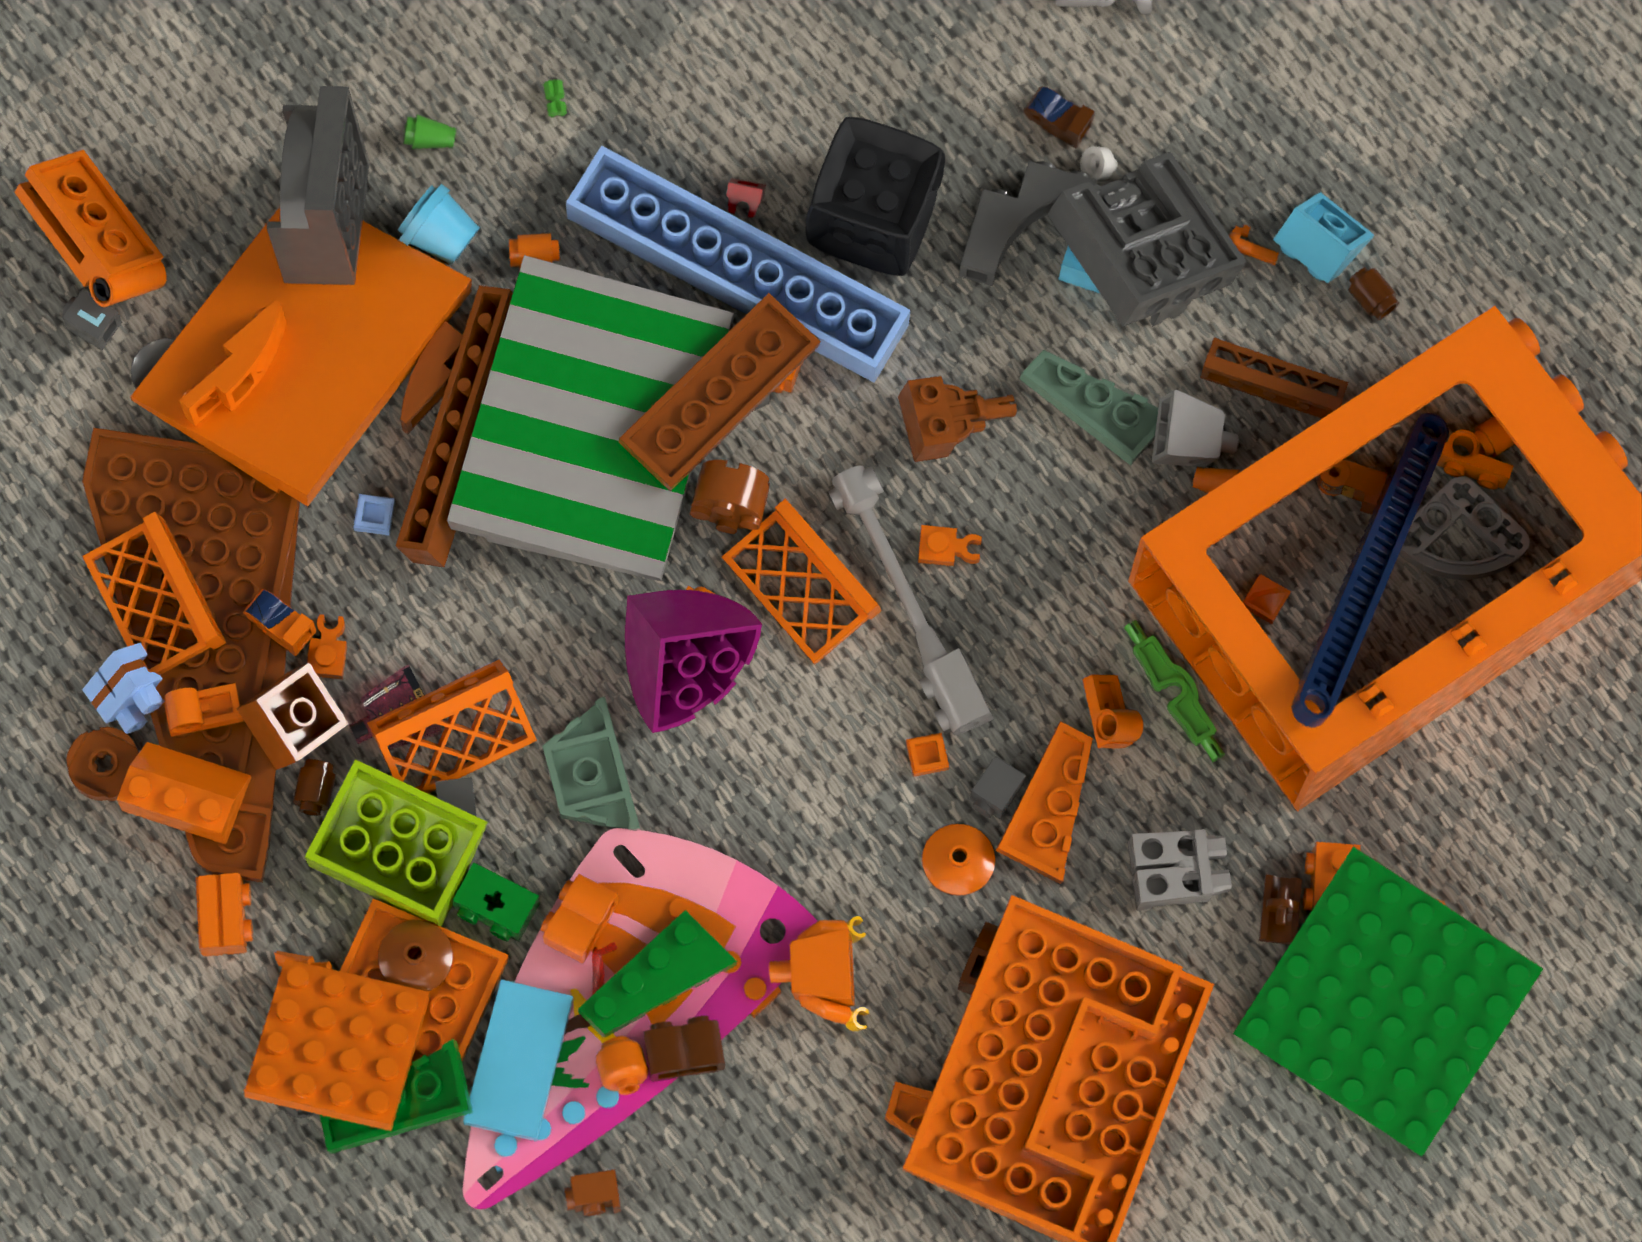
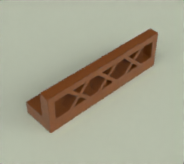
(1272, 386)

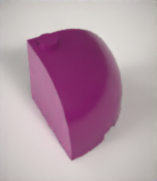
(685, 652)

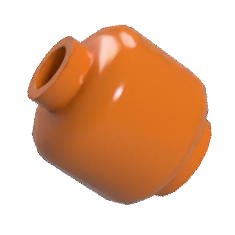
(621, 1065)

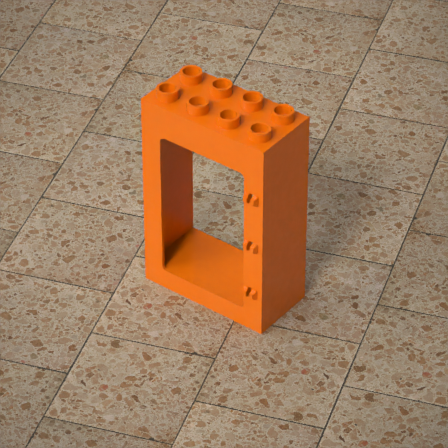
(1250, 673)

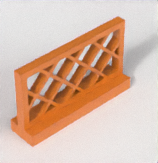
(824, 560)
(175, 574)
(446, 703)

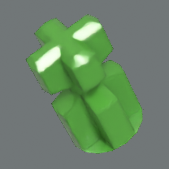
(554, 92)

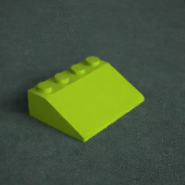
(396, 843)

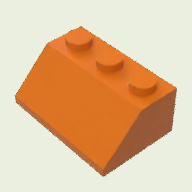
(183, 792)

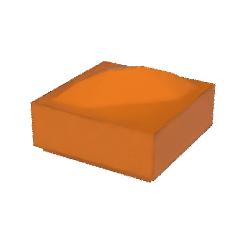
(1266, 598)

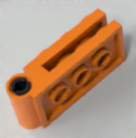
(92, 228)

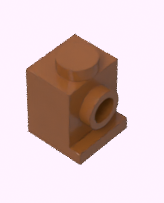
(593, 1193)

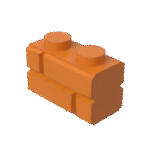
(222, 914)

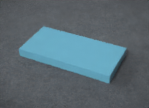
(518, 1060)

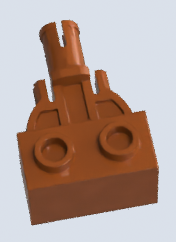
(945, 415)

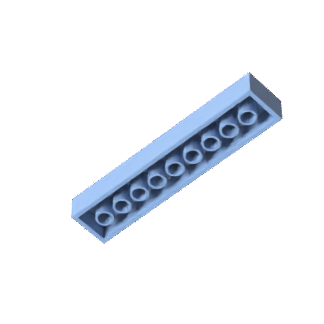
(735, 260)

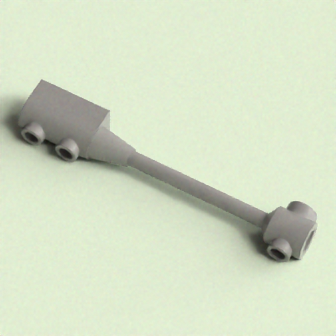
(945, 673)

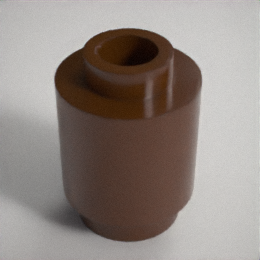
(1373, 293)
(314, 787)

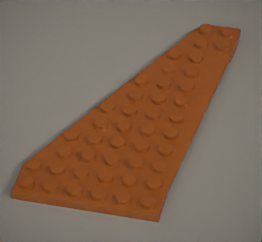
(235, 544)

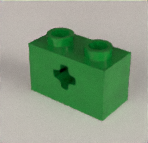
(486, 886)

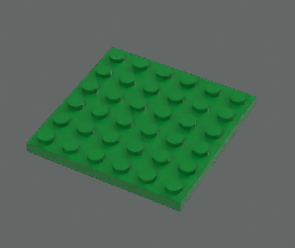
(1388, 1001)

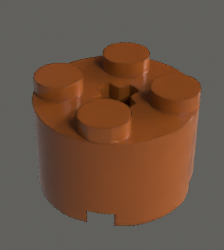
(730, 496)

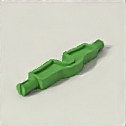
(1185, 706)

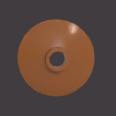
(421, 973)

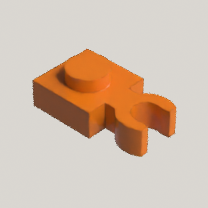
(940, 546)
(328, 654)

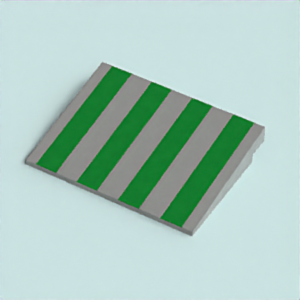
(563, 387)

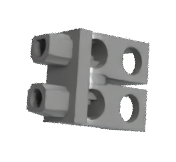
(1176, 868)

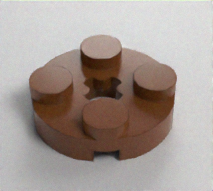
(96, 745)

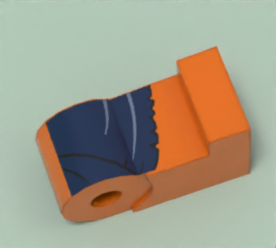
(280, 621)

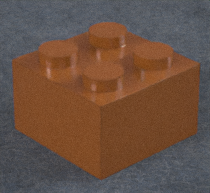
(292, 716)

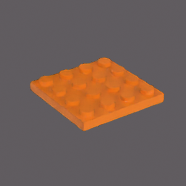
(457, 1002)
(337, 1044)

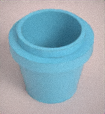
(438, 225)

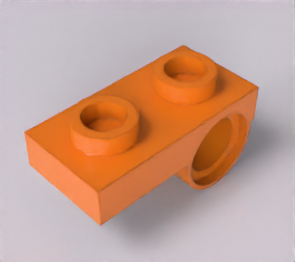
(1486, 470)
(201, 710)
(1110, 720)

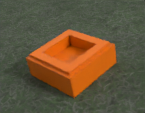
(927, 754)

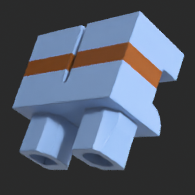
(125, 689)

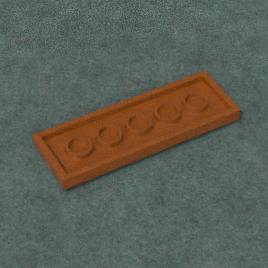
(719, 392)

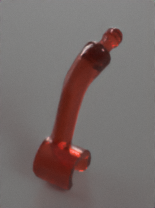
(598, 966)

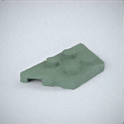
(590, 772)

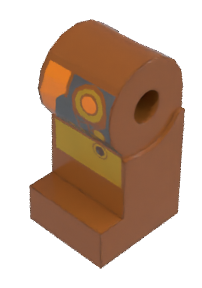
(1353, 482)

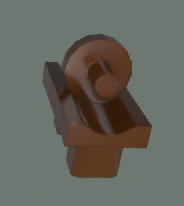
(1280, 909)

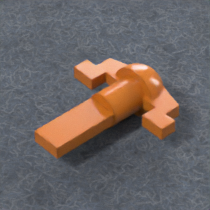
(1249, 248)

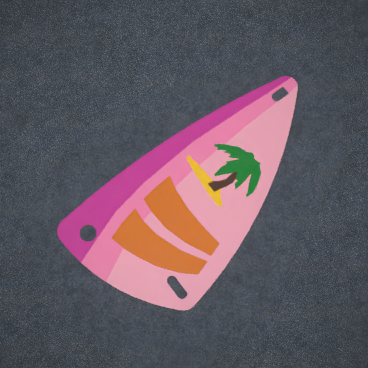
(721, 895)

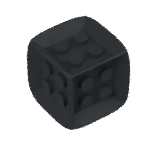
(874, 196)

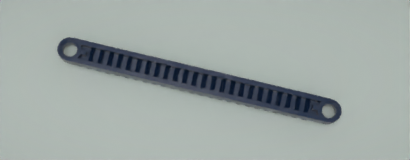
(1369, 571)

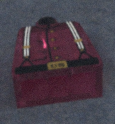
(387, 696)

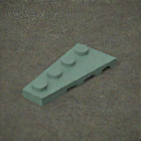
(1110, 415)

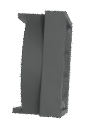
(321, 191)

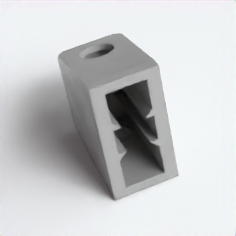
(1190, 432)

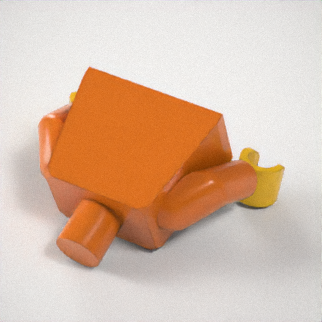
(823, 971)

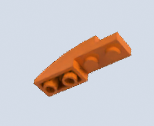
(248, 358)

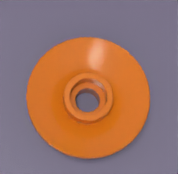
(955, 876)

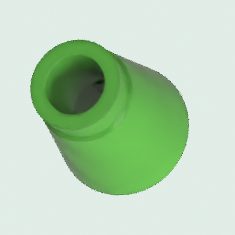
(428, 133)

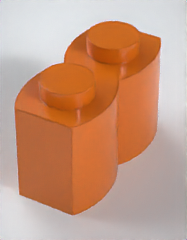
(579, 918)

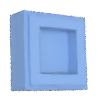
(374, 514)

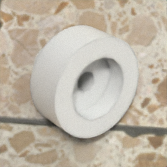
(1098, 163)

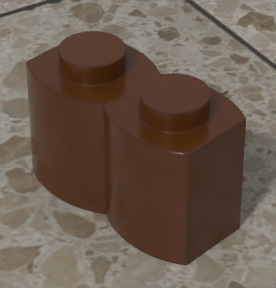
(684, 1049)

